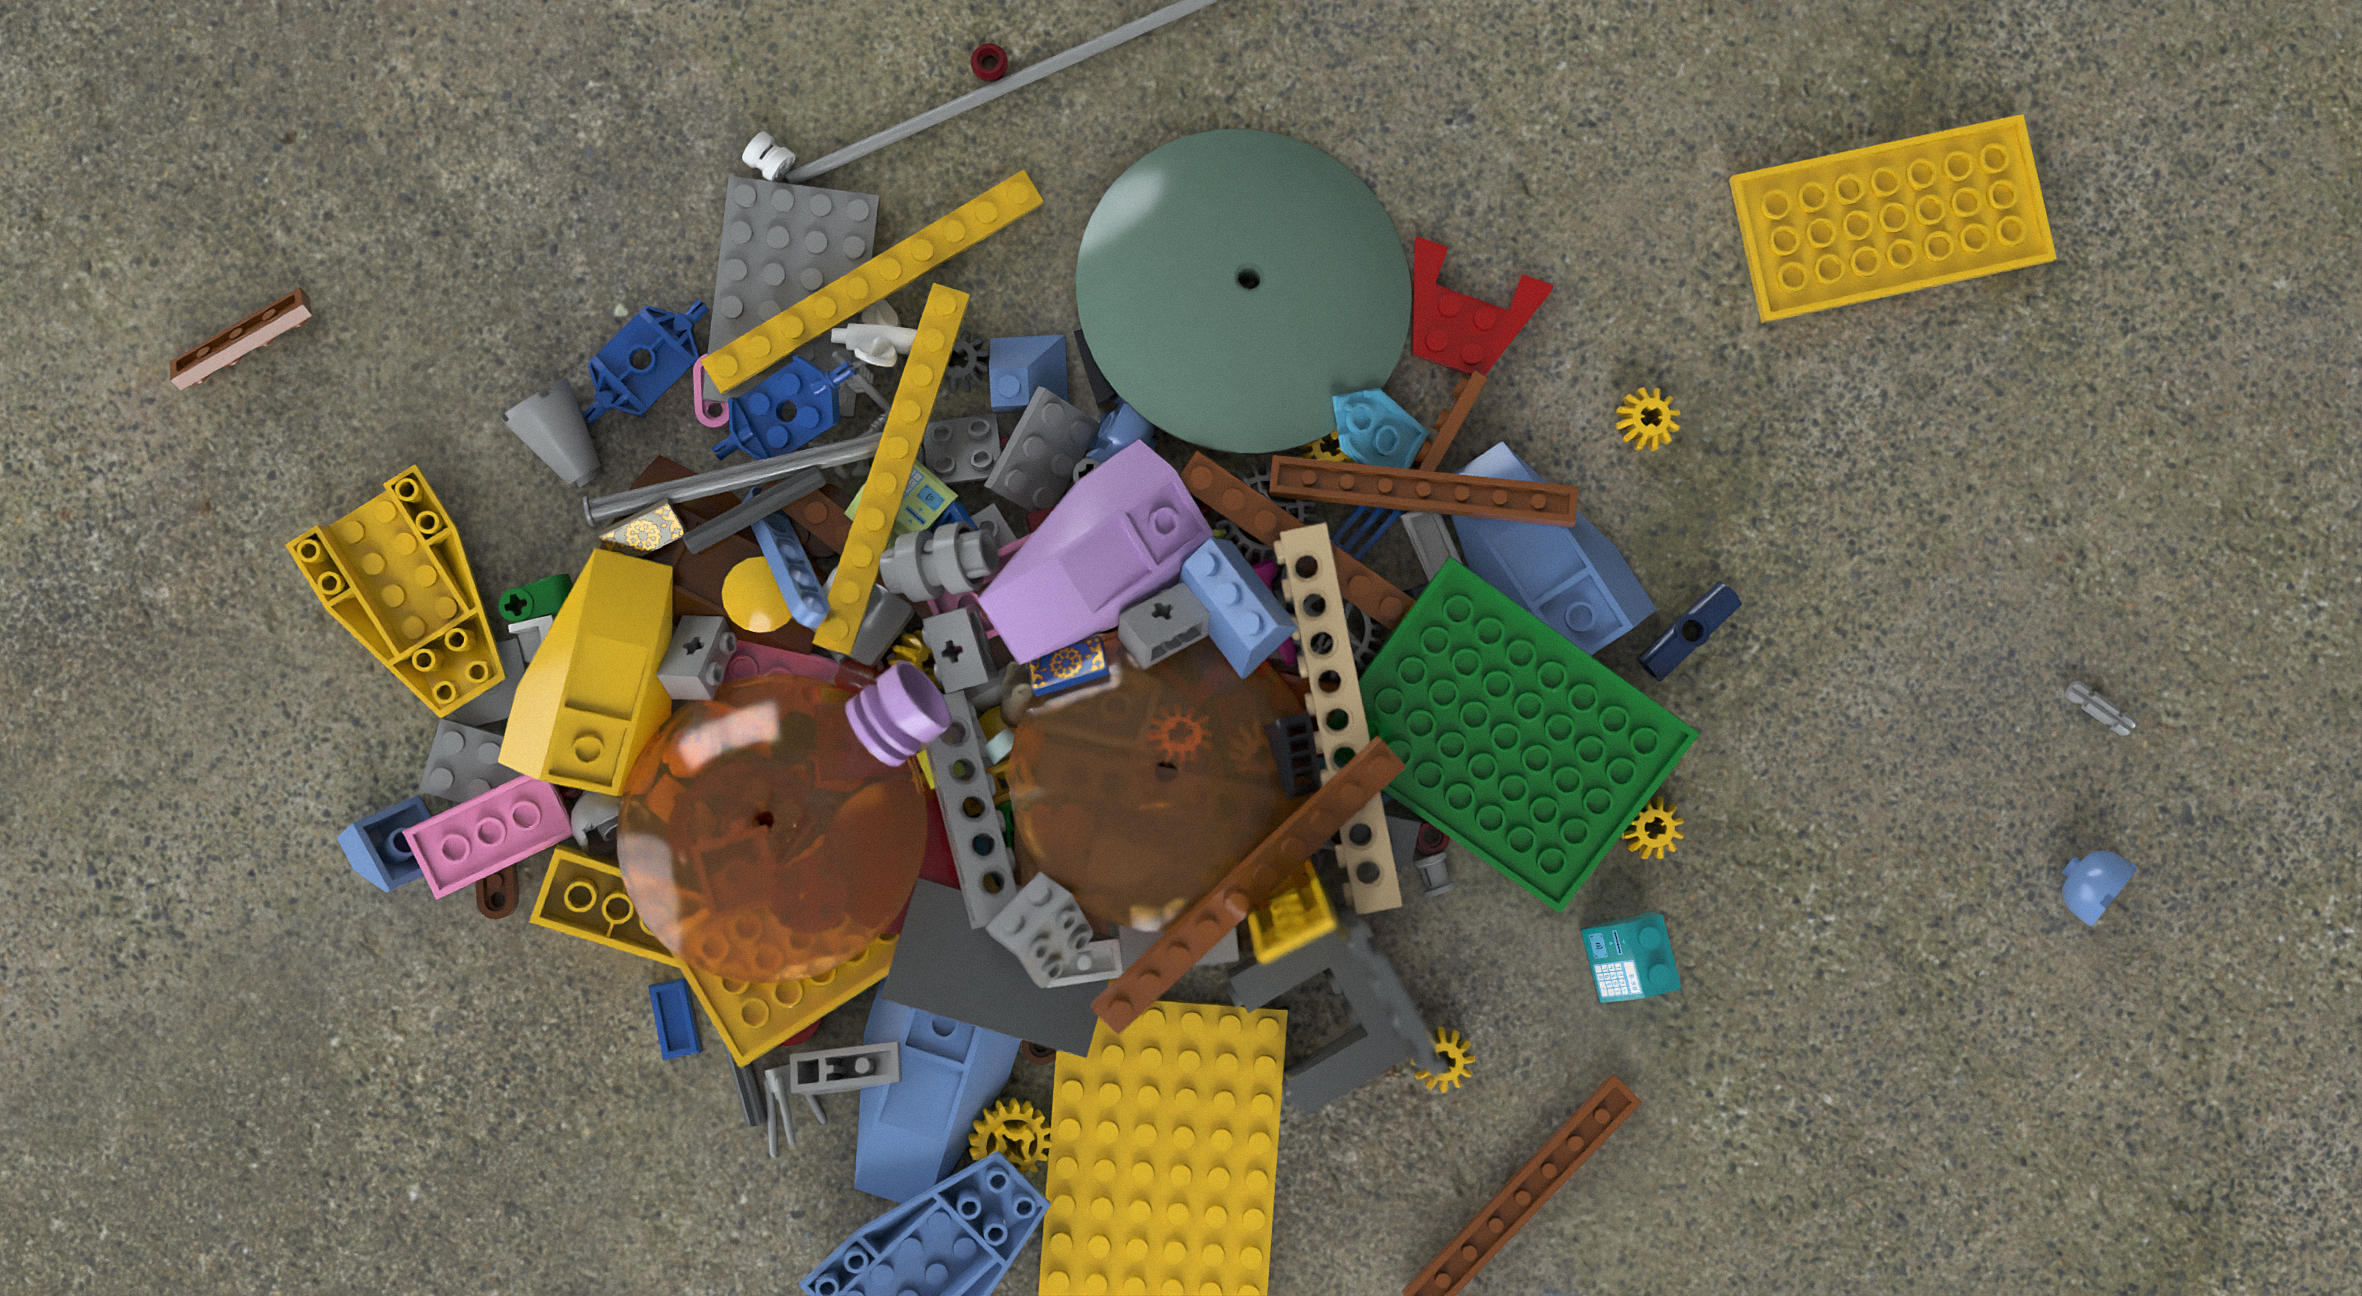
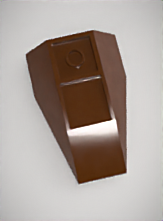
(701, 576)

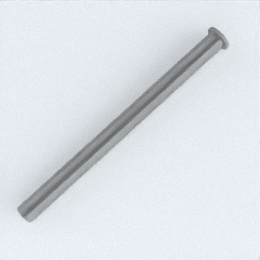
(731, 478)

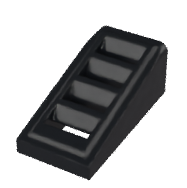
(1280, 748)

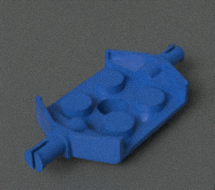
(672, 350)
(757, 415)

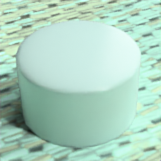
(1000, 745)

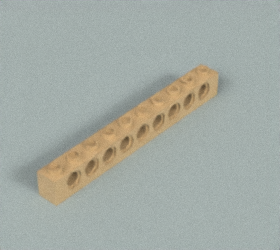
(1313, 541)

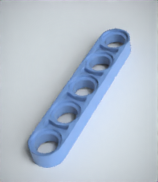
(790, 567)

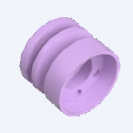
(898, 713)

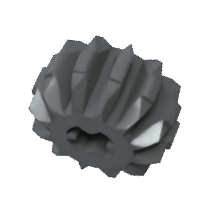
(974, 363)

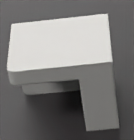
(531, 634)

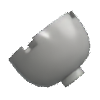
(595, 822)

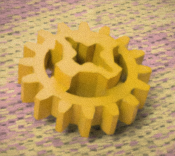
(1019, 1126)

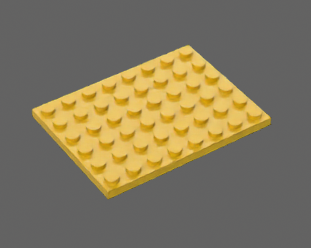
(1166, 1155)

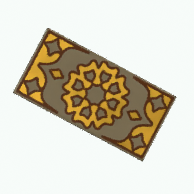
(644, 530)

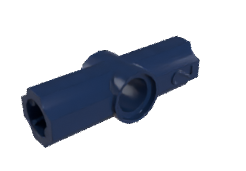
(1706, 616)

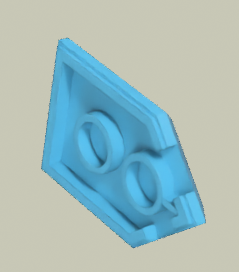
(1377, 429)

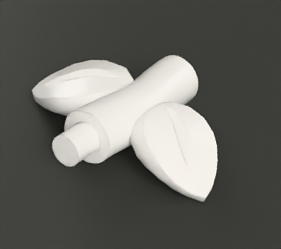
(876, 336)

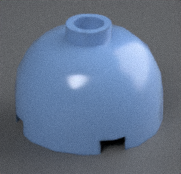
(1120, 430)
(2094, 883)

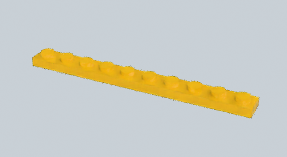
(871, 282)
(892, 468)

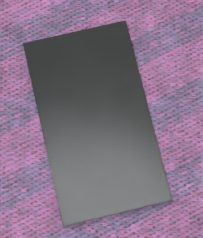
(979, 981)

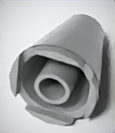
(556, 432)

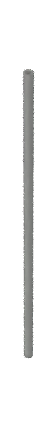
(995, 90)

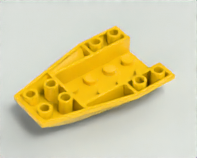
(406, 592)
(594, 681)

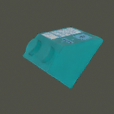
(1631, 958)

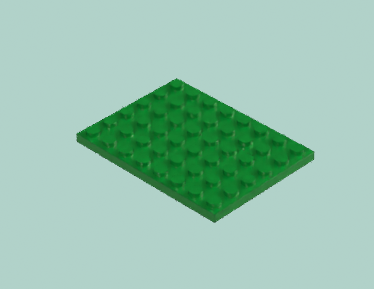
(1513, 734)

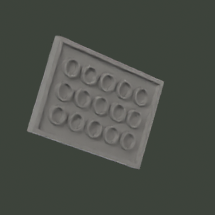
(777, 251)

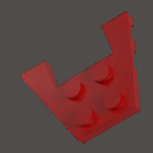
(1459, 328)

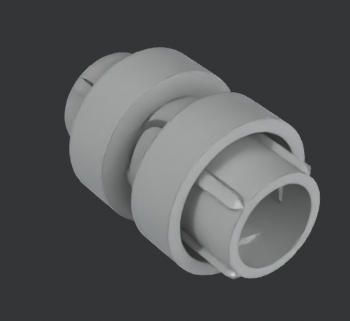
(949, 559)

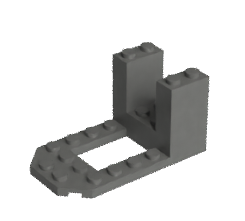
(1377, 1006)

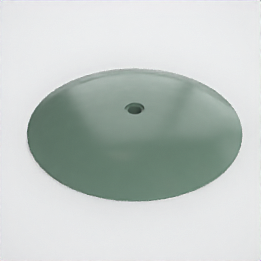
(1230, 360)

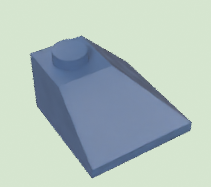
(1021, 366)
(380, 848)

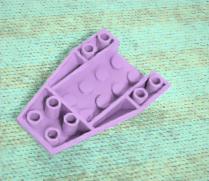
(1096, 554)

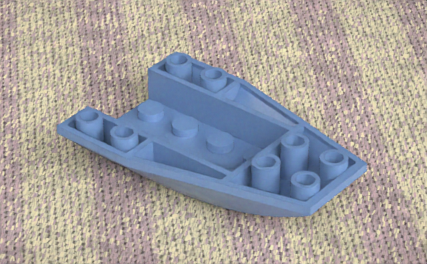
(1556, 572)
(921, 1125)
(941, 1241)

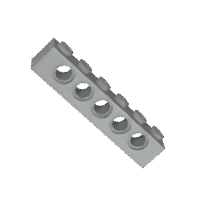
(960, 829)

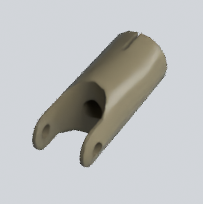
(1015, 693)

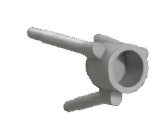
(779, 1087)

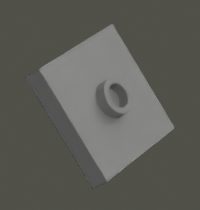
(496, 702)

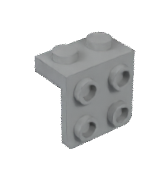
(881, 624)
(1042, 929)

